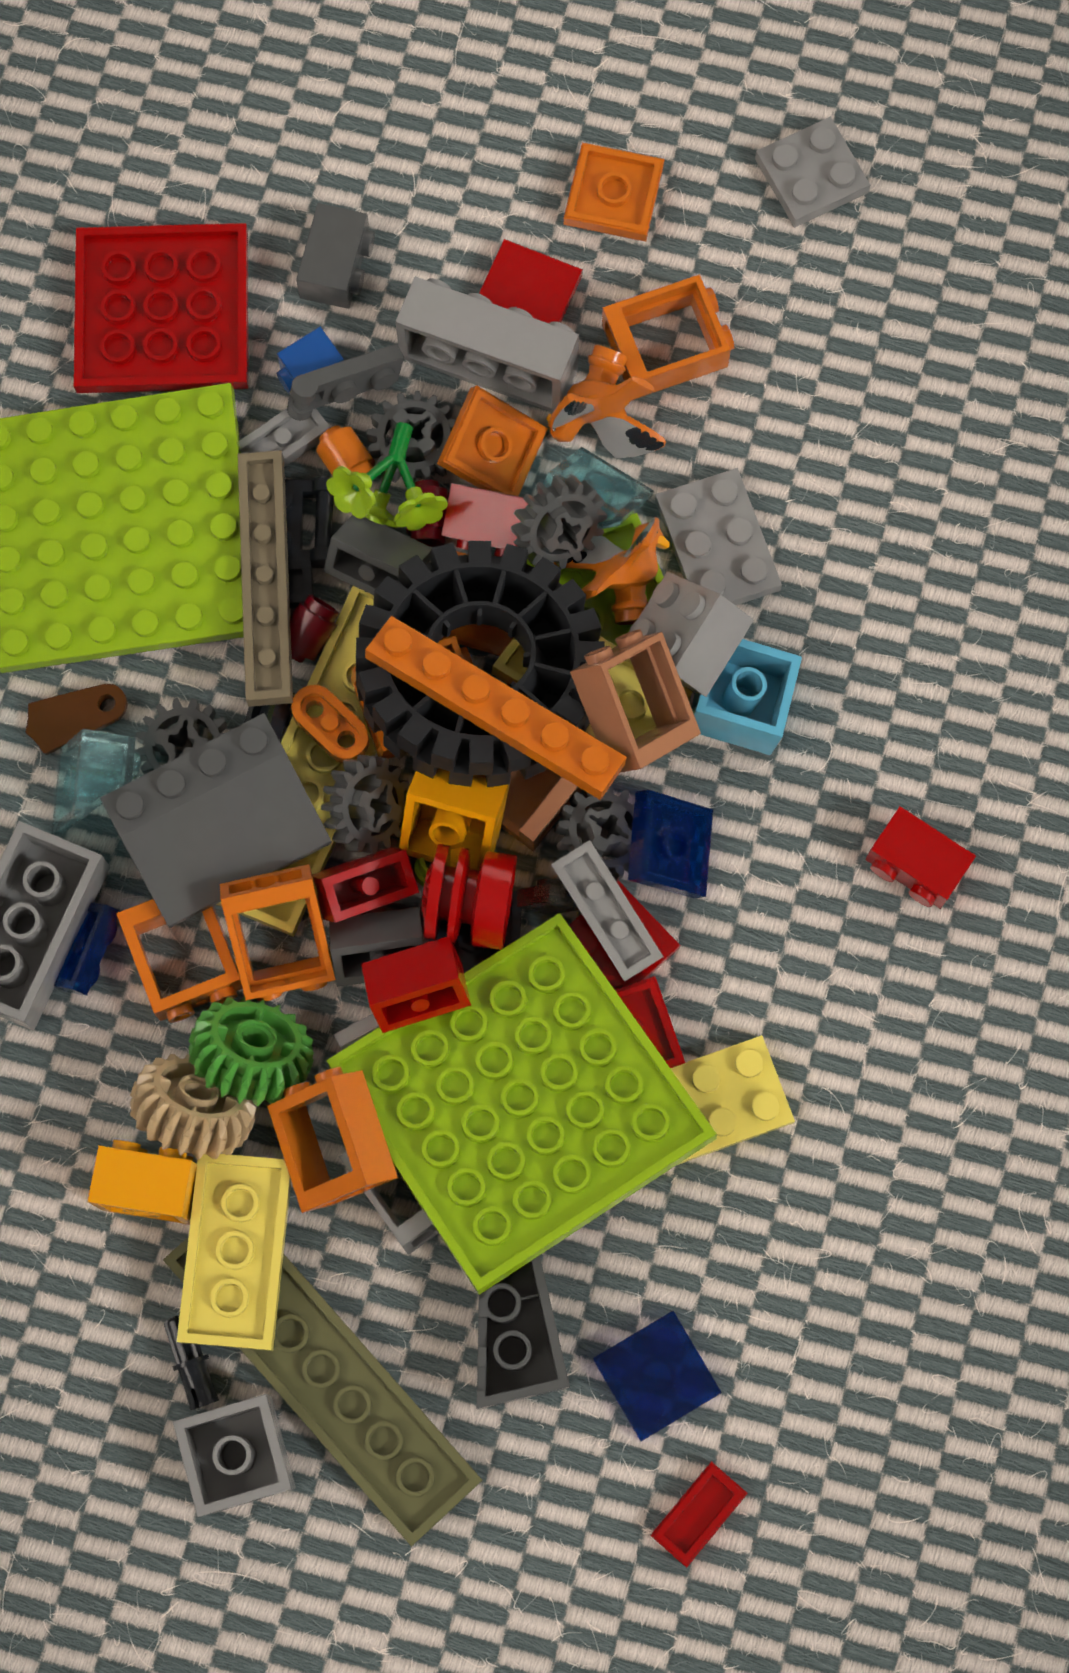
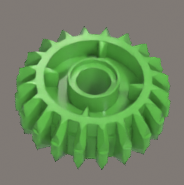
(250, 1050)

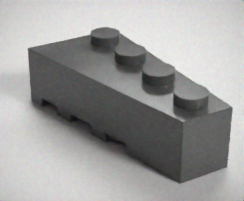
(518, 1340)

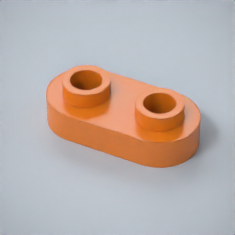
(331, 724)

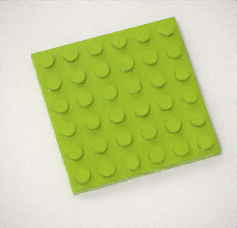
(119, 528)
(526, 1104)

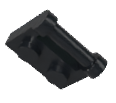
(295, 493)

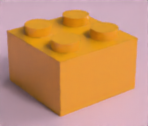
(452, 817)
(143, 1183)

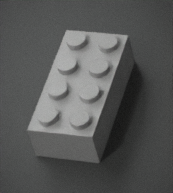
(487, 343)
(42, 908)

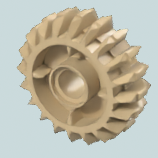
(186, 1114)

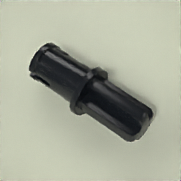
(191, 1368)

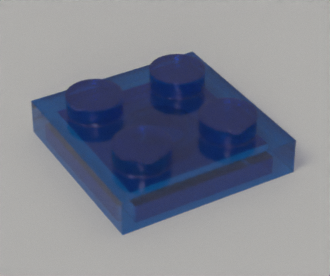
(670, 844)
(656, 1376)

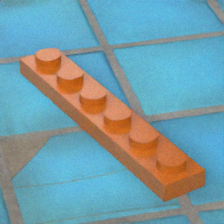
(495, 707)

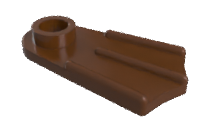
(61, 717)

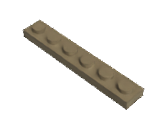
(265, 579)

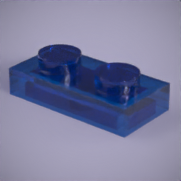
(84, 958)

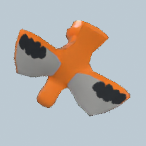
(603, 405)
(623, 570)

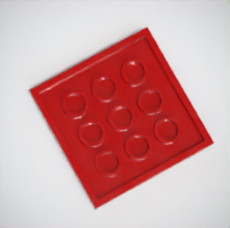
(161, 307)

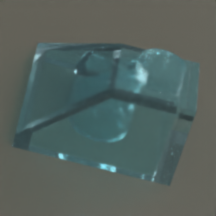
(620, 491)
(88, 769)

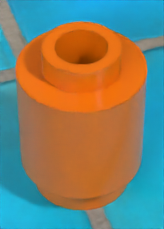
(344, 448)

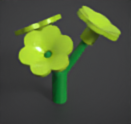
(354, 495)

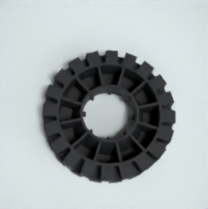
(466, 591)

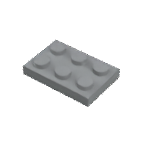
(719, 537)

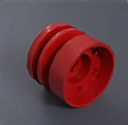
(469, 896)

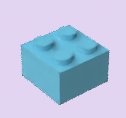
(750, 698)

